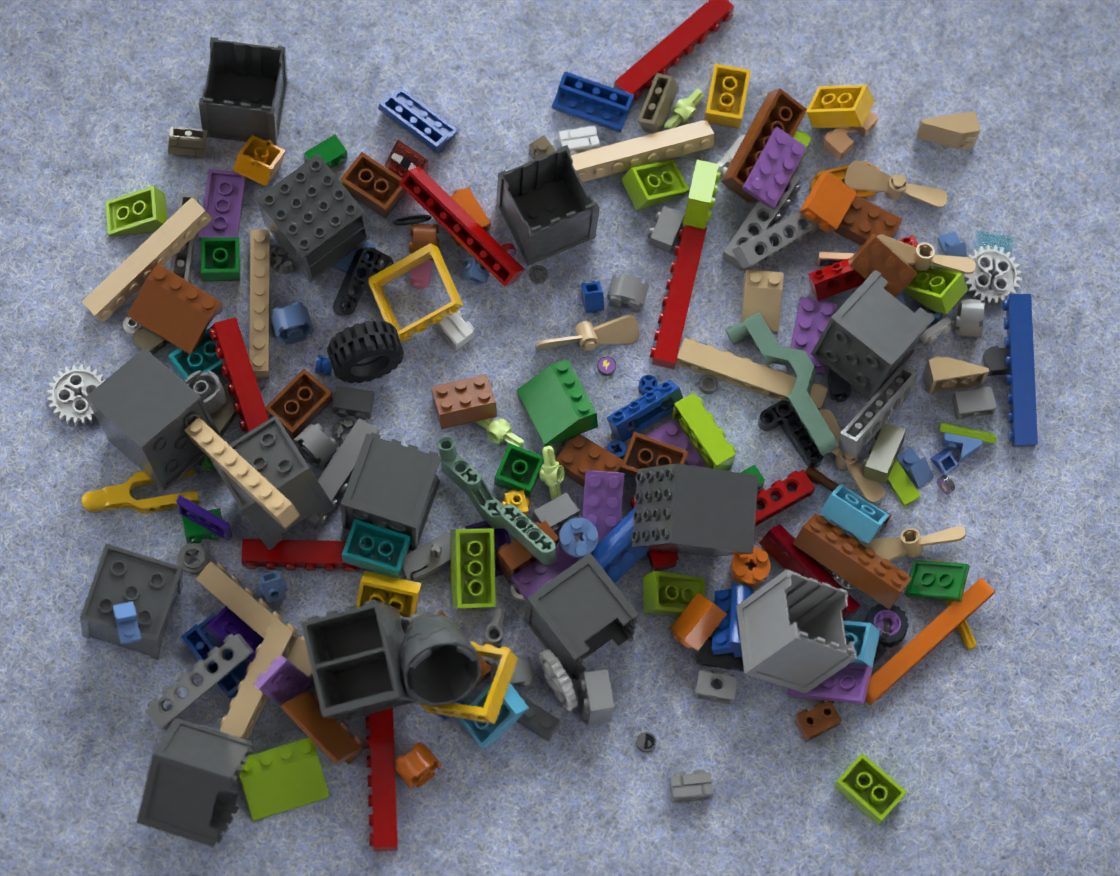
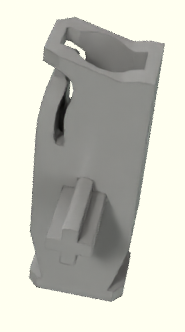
(428, 558)

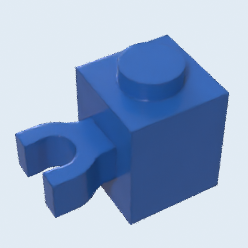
(592, 297)

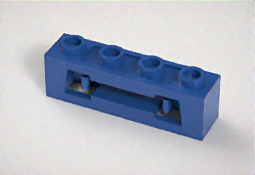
(644, 410)

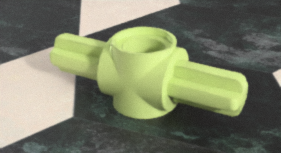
(684, 110)
(500, 432)
(551, 472)

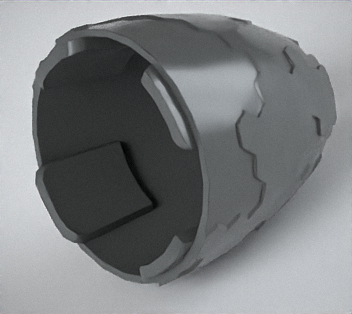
(438, 660)

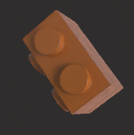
(818, 720)

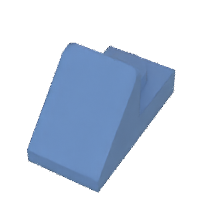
(951, 245)
(966, 445)
(915, 468)
(127, 622)

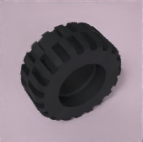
(365, 351)

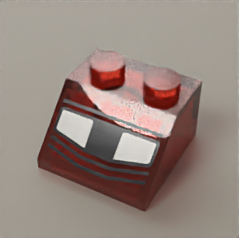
(404, 159)

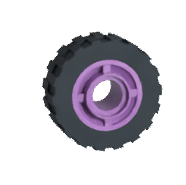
(897, 620)

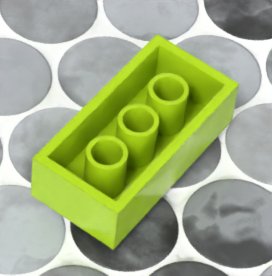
(703, 432)
(472, 568)

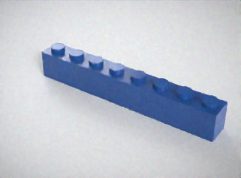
(1021, 370)

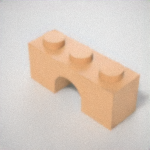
(838, 141)

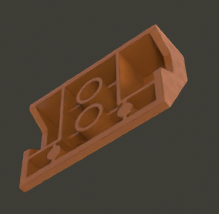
(174, 309)
(328, 734)

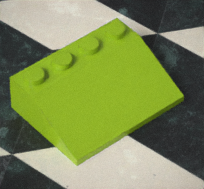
(283, 779)

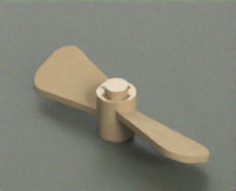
(867, 178)
(923, 256)
(618, 331)
(871, 489)
(911, 543)

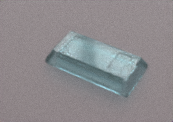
(986, 238)

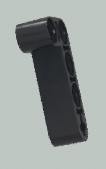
(358, 283)
(794, 436)

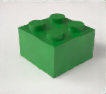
(220, 259)
(519, 470)

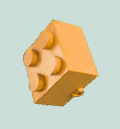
(259, 160)

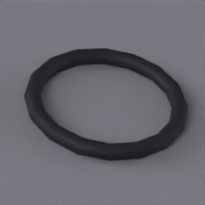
(421, 218)

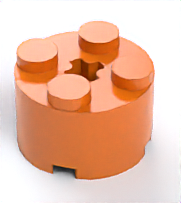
(760, 568)
(417, 766)

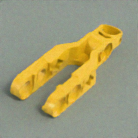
(119, 496)

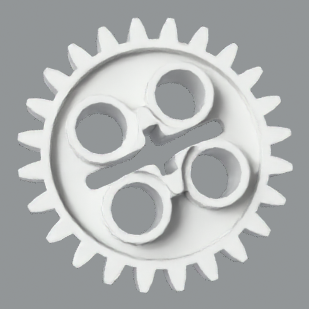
(1007, 278)
(67, 408)
(558, 679)

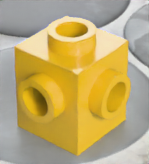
(517, 499)

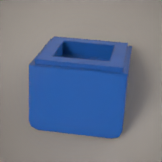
(945, 461)

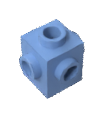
(474, 271)
(272, 587)

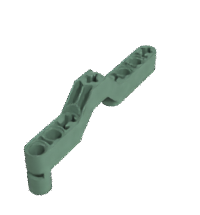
(802, 367)
(490, 508)

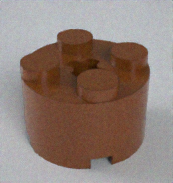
(423, 235)

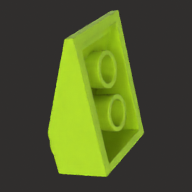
(654, 183)
(136, 212)
(937, 288)
(669, 592)

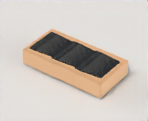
(829, 258)

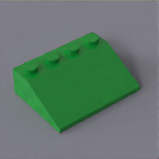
(558, 404)

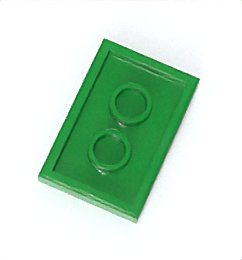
(937, 580)

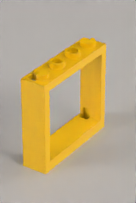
(400, 268)
(496, 694)

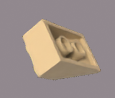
(951, 130)
(764, 295)
(952, 374)

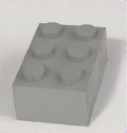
(597, 697)

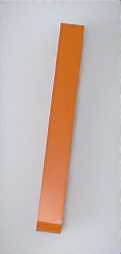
(927, 640)

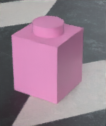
(421, 275)

